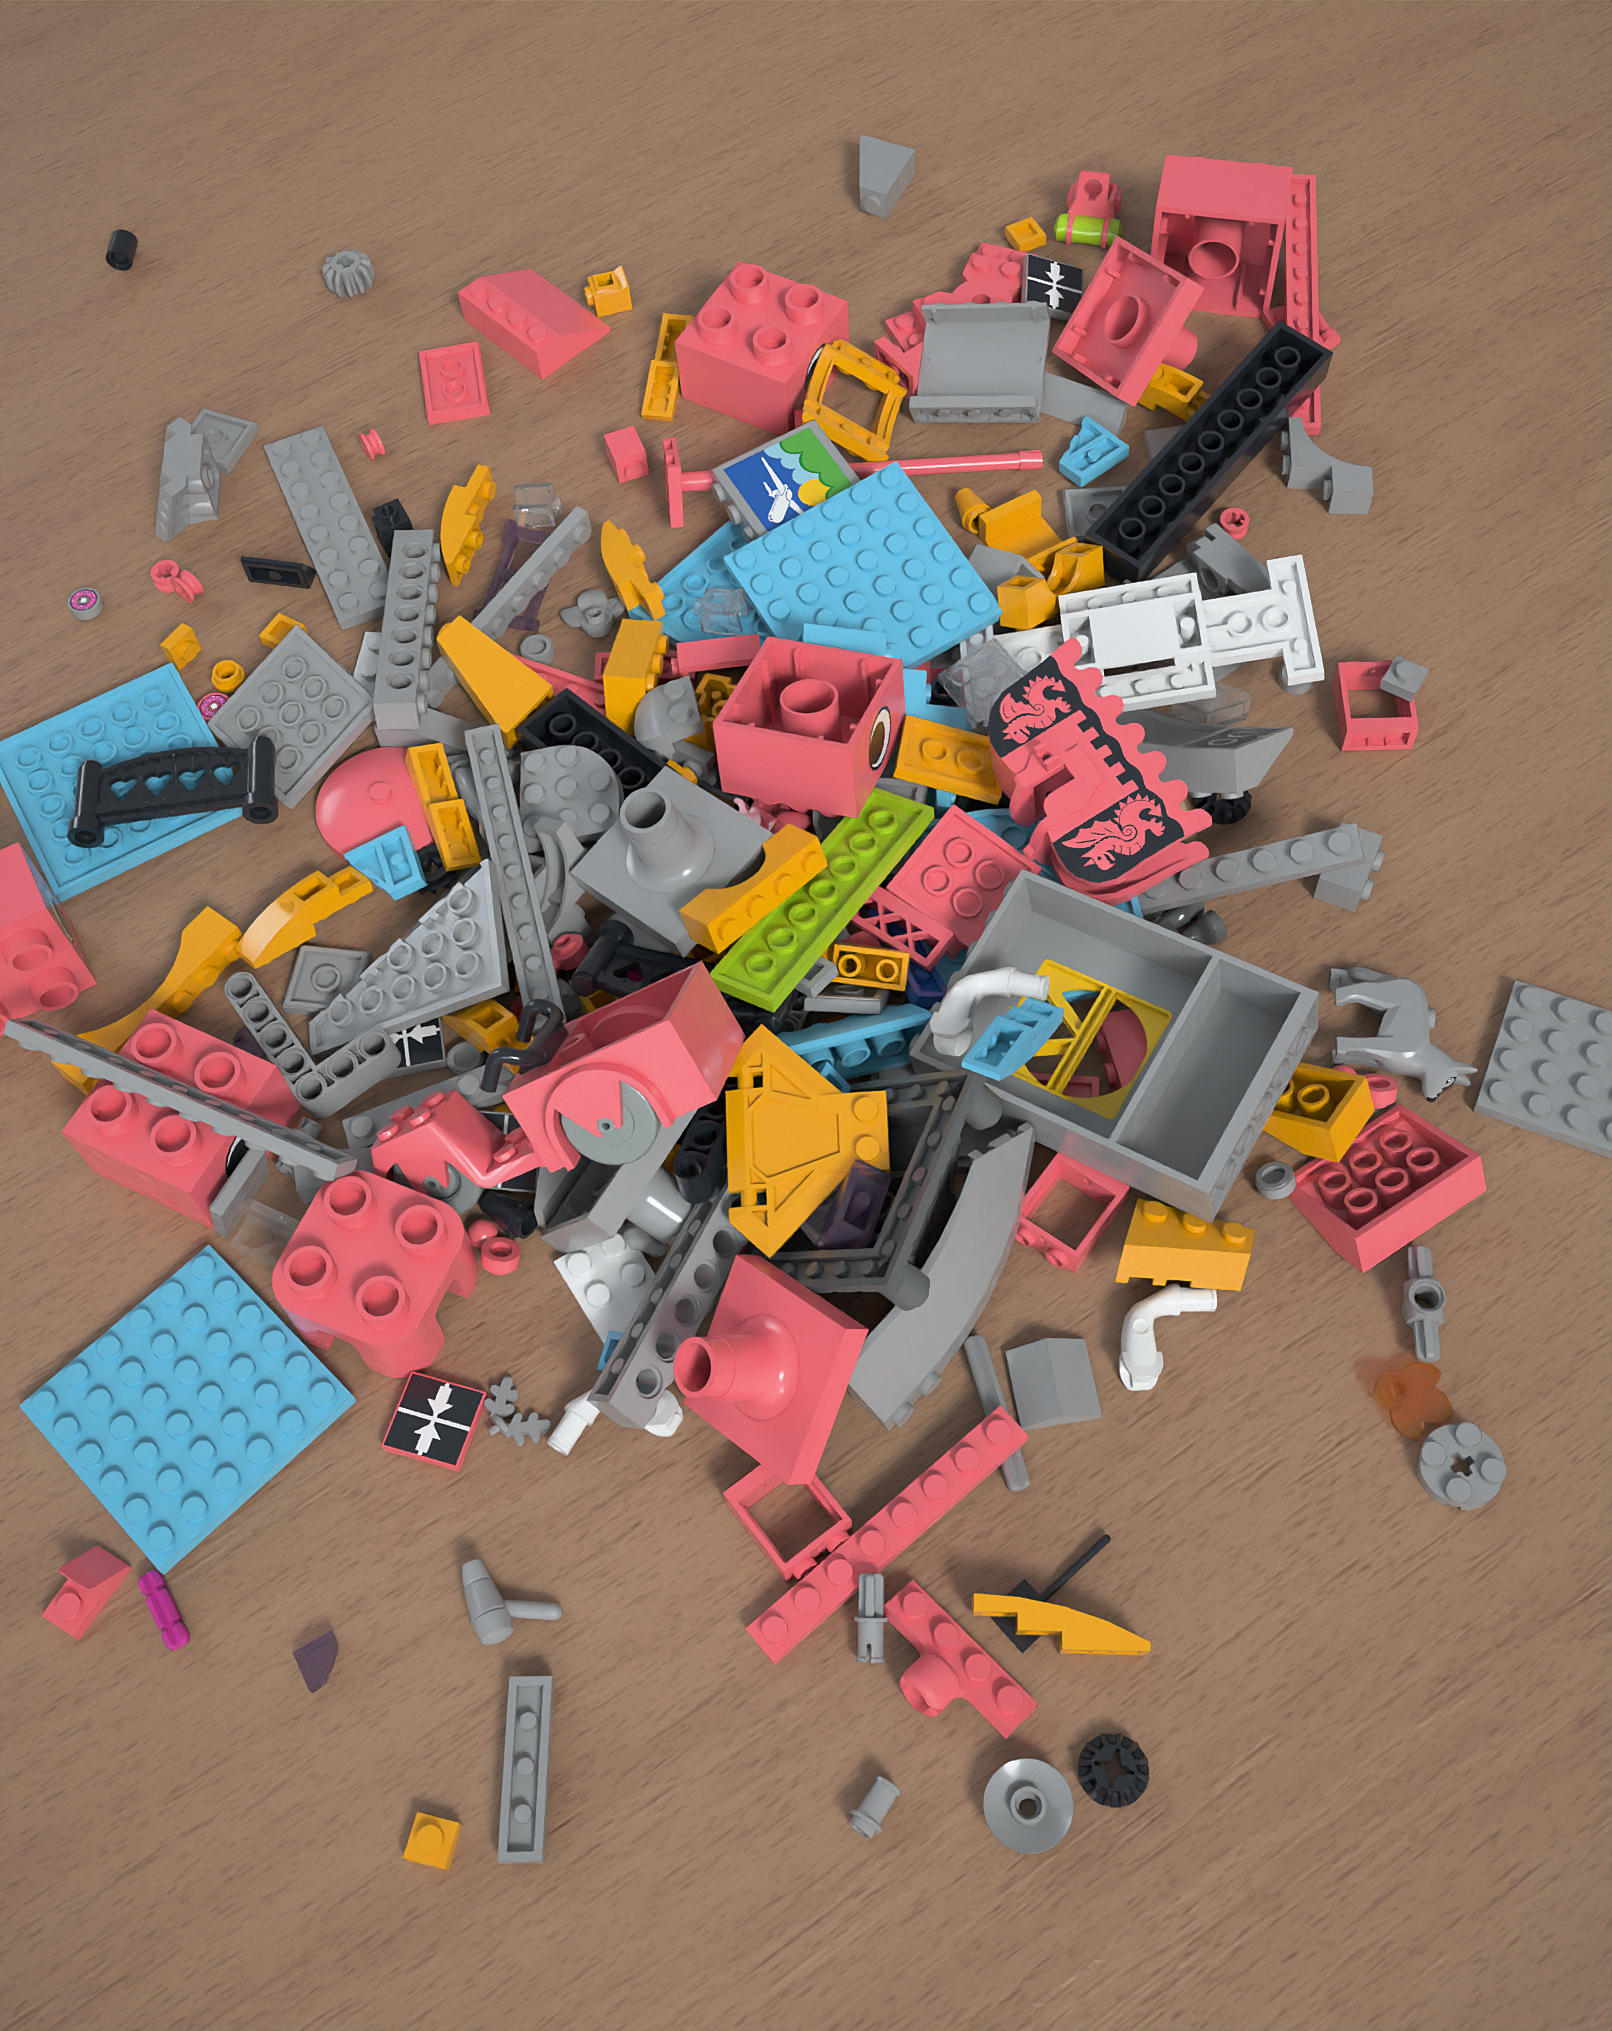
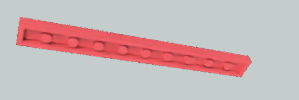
(1302, 279)

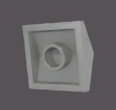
(1052, 1383)

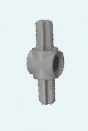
(1422, 1320)

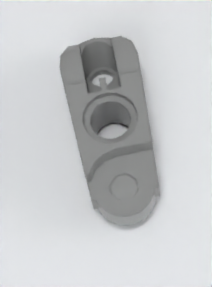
(1223, 569)

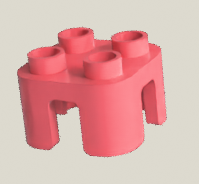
(374, 1271)

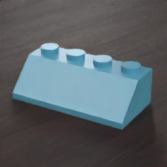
(860, 1042)

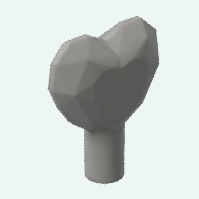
(640, 1240)

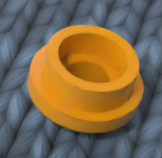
(227, 676)

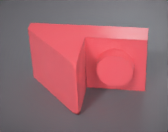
(905, 364)
(89, 1586)

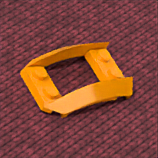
(877, 376)

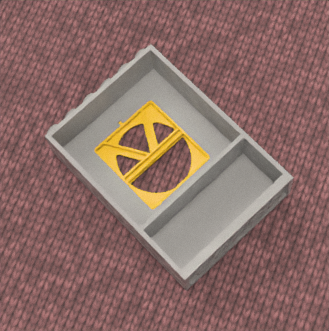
(1213, 1025)

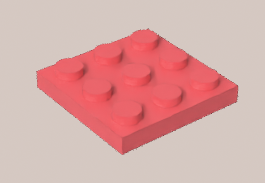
(959, 874)

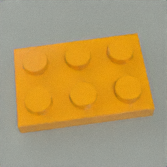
(946, 760)

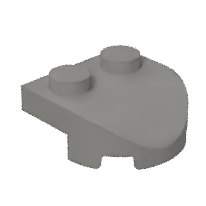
(668, 716)

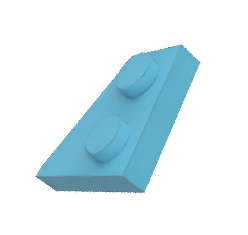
(1091, 453)
(390, 863)

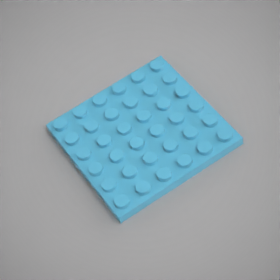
(868, 564)
(122, 724)
(187, 1407)

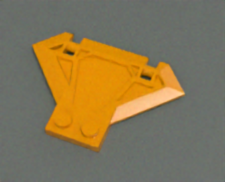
(793, 1139)

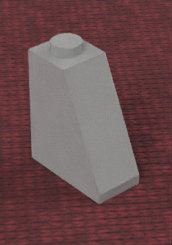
(883, 174)

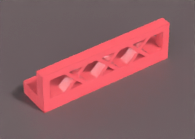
(914, 922)

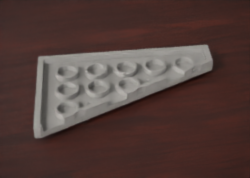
(436, 970)

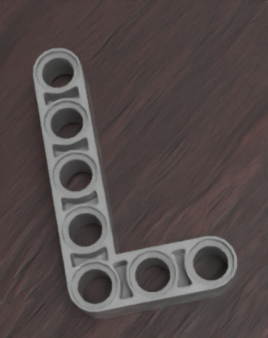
(328, 1077)

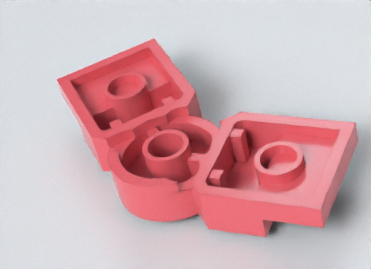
(988, 277)

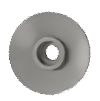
(1035, 1782)

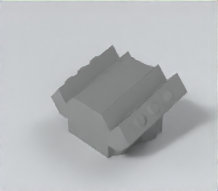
(187, 481)

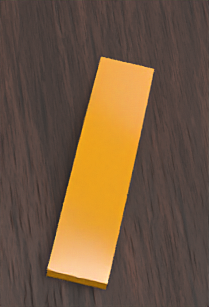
(1076, 1630)

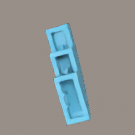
(1013, 1039)

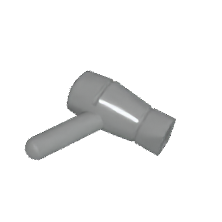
(493, 1614)

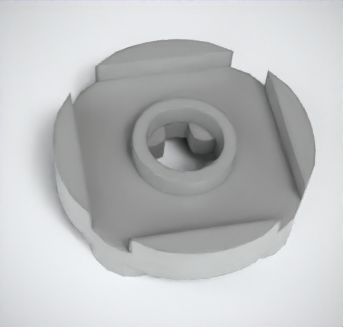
(1453, 1488)

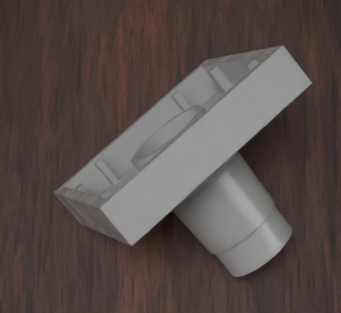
(667, 852)
(631, 1191)

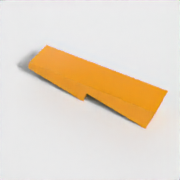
(663, 378)
(442, 807)

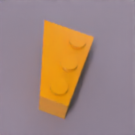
(633, 669)
(1178, 1246)

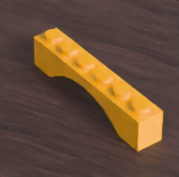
(203, 955)

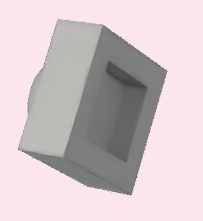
(1404, 678)

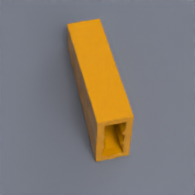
(492, 677)

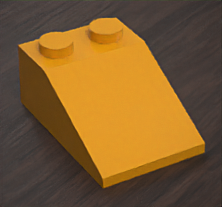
(1321, 1111)

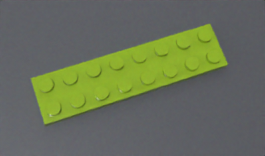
(794, 935)

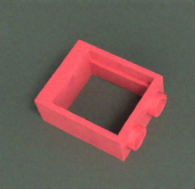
(714, 654)
(1371, 733)
(1097, 1185)
(760, 1483)

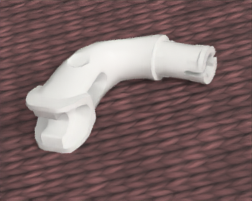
(954, 1023)
(1139, 1358)
(582, 1413)

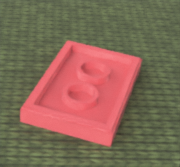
(454, 383)

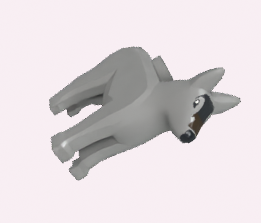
(1402, 1038)

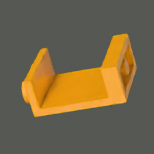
(1022, 531)

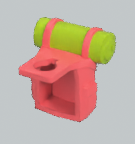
(1091, 211)

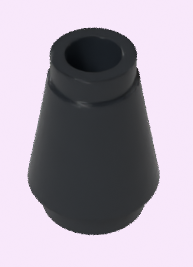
(510, 1214)

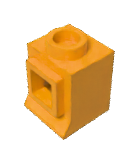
(608, 292)

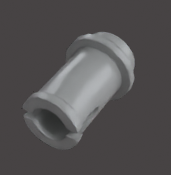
(873, 1808)

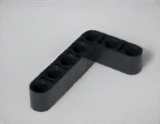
(705, 1147)

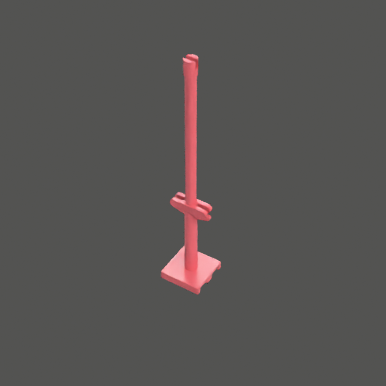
(679, 482)

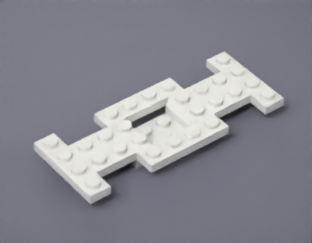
(1171, 621)

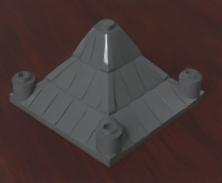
(924, 1151)

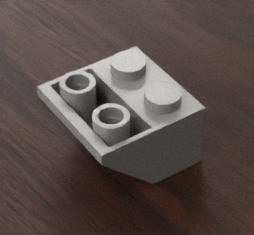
(996, 567)

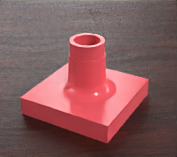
(1130, 322)
(771, 1368)

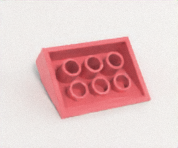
(530, 319)
(1387, 1187)

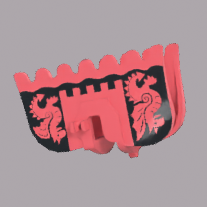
(1066, 758)

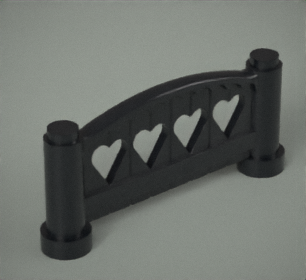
(250, 788)
(616, 954)

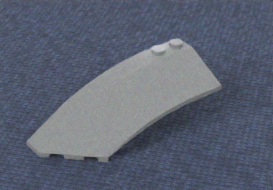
(1209, 755)
(914, 1346)

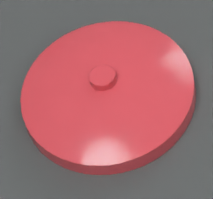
(369, 799)

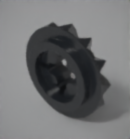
(1222, 811)
(442, 878)
(1095, 1780)

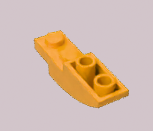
(1174, 391)
(461, 522)
(628, 573)
(292, 916)
(869, 965)
(487, 1027)

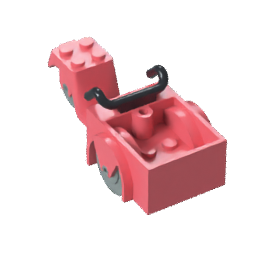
(579, 1088)

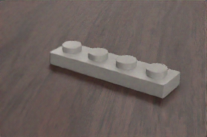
(526, 1770)

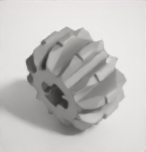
(348, 273)

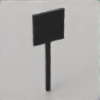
(1025, 1590)

